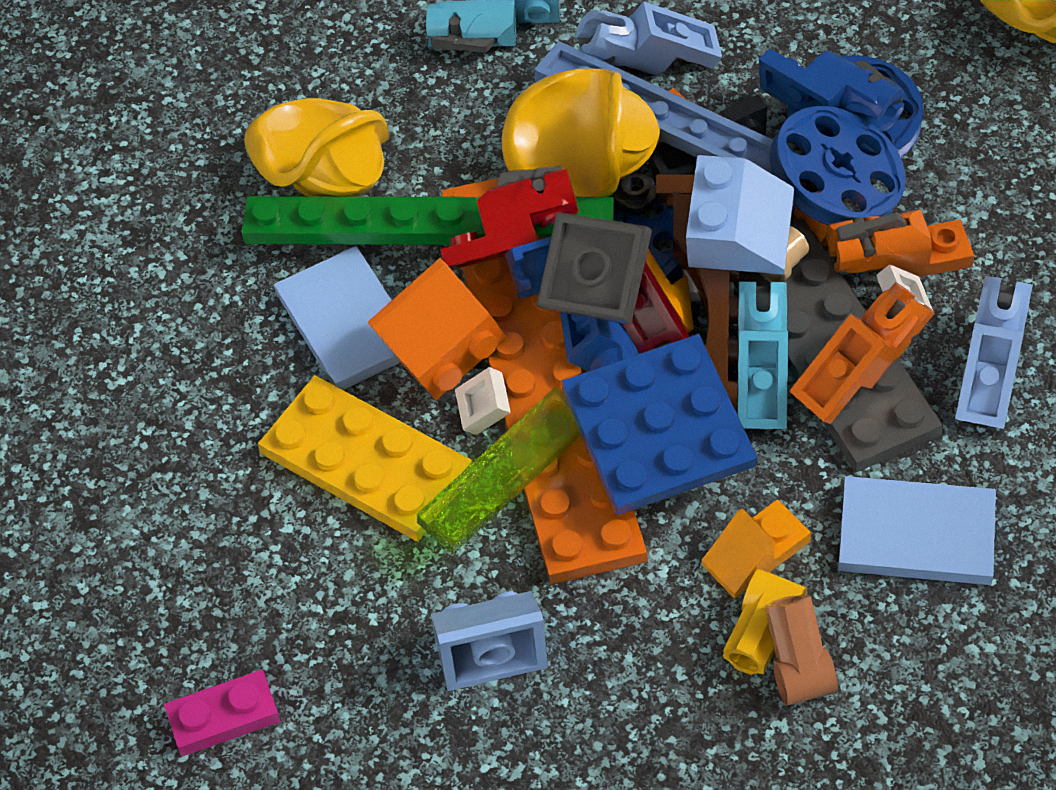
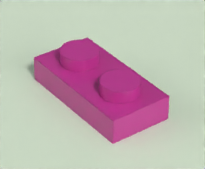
(222, 713)

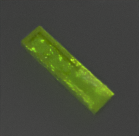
(500, 472)

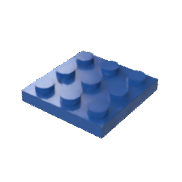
(658, 424)

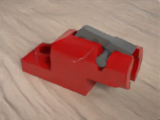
(511, 214)

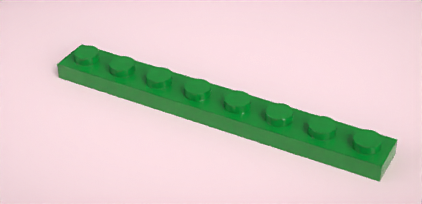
(378, 219)

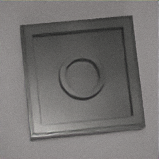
(594, 268)

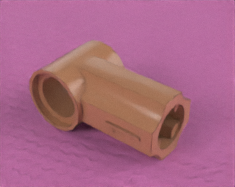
(802, 664)

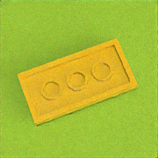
(362, 455)

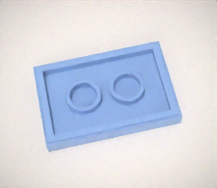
(332, 312)
(917, 530)

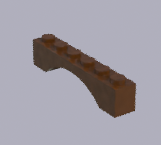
(713, 290)

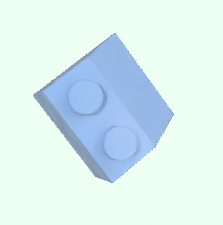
(738, 217)
(490, 639)

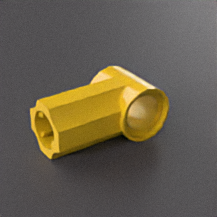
(751, 641)

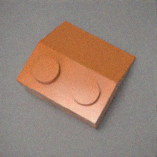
(437, 329)

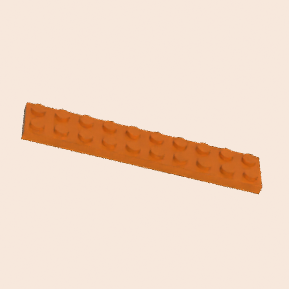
(567, 499)

